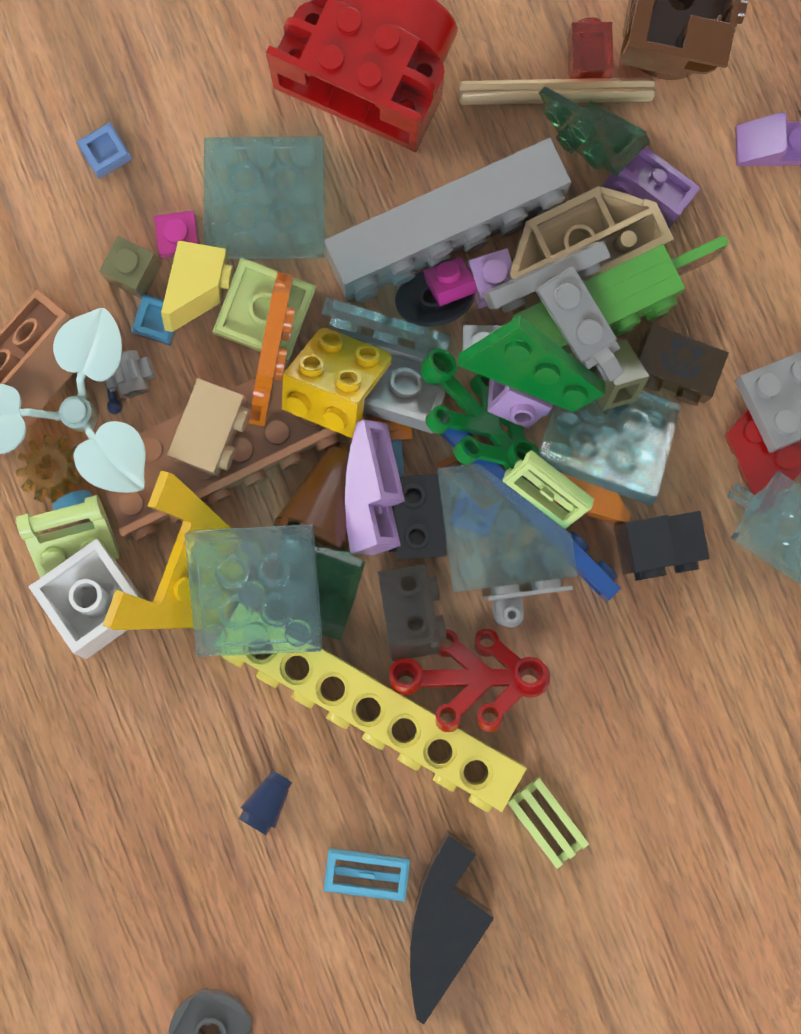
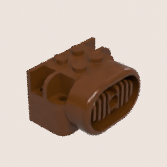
(680, 42)

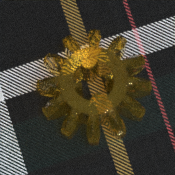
(41, 460)

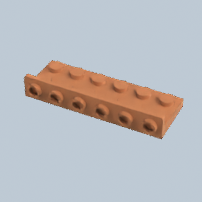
(257, 451)

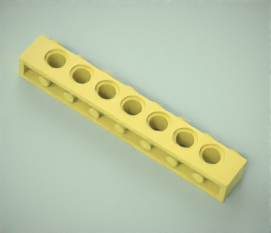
(501, 770)

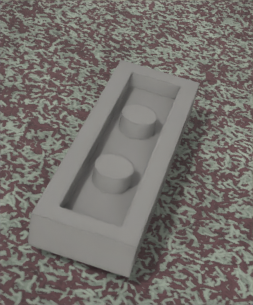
(511, 293)

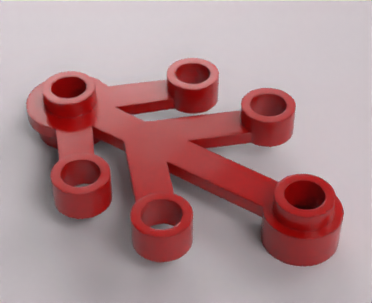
(476, 679)

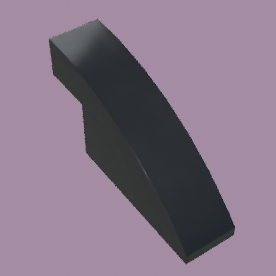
(444, 925)

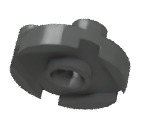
(211, 1007)

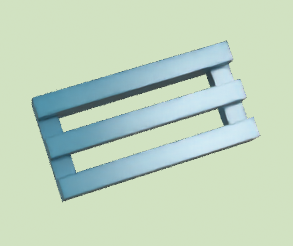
(369, 858)

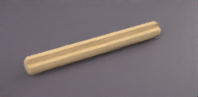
(576, 90)

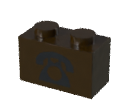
(681, 364)

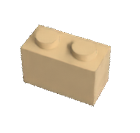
(209, 428)

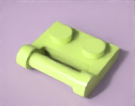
(57, 546)

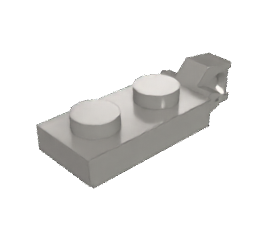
(581, 322)

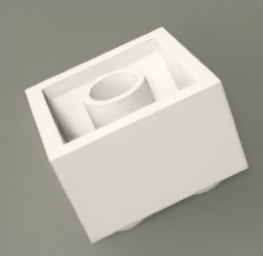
(79, 597)

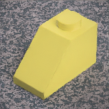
(195, 283)

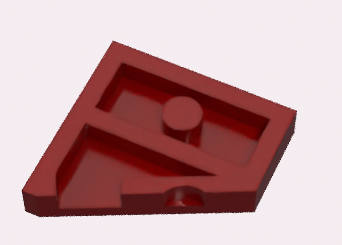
(753, 458)

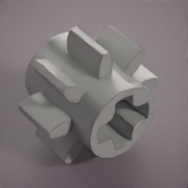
(131, 375)

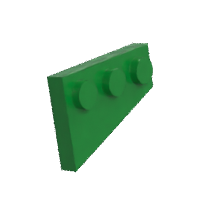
(533, 364)

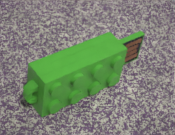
(633, 290)

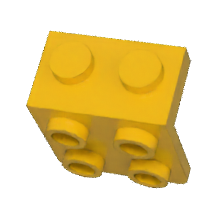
(333, 380)

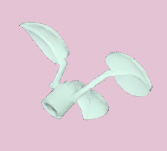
(116, 453)

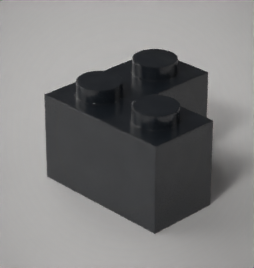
(661, 542)

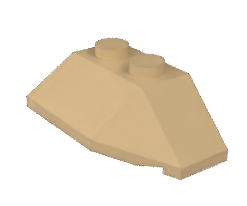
(599, 215)

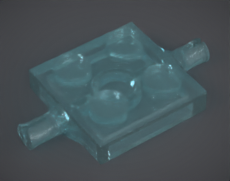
(772, 524)

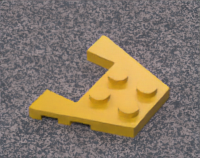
(173, 599)

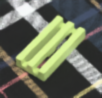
(552, 487)
(568, 850)

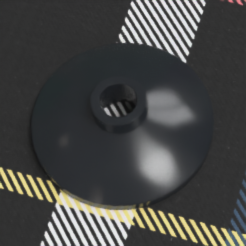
(418, 305)

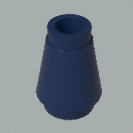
(266, 803)

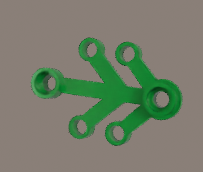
(438, 369)

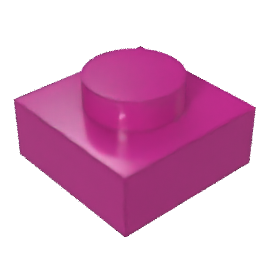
(175, 228)
(450, 281)

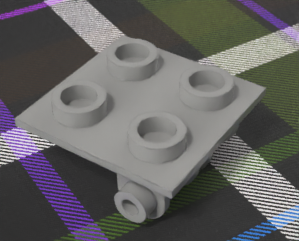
(508, 600)

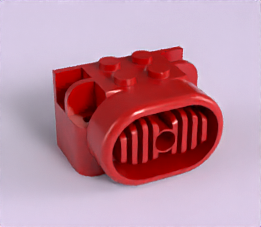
(367, 62)

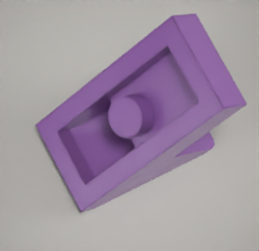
(768, 142)

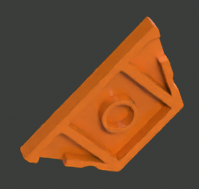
(272, 356)

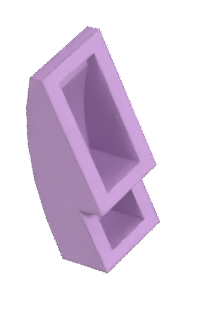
(372, 490)

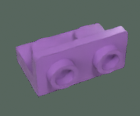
(656, 181)

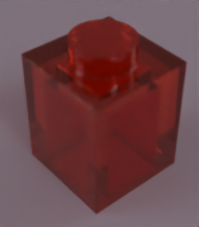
(590, 49)

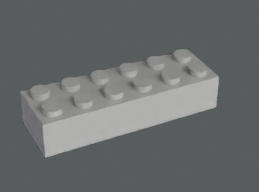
(447, 221)

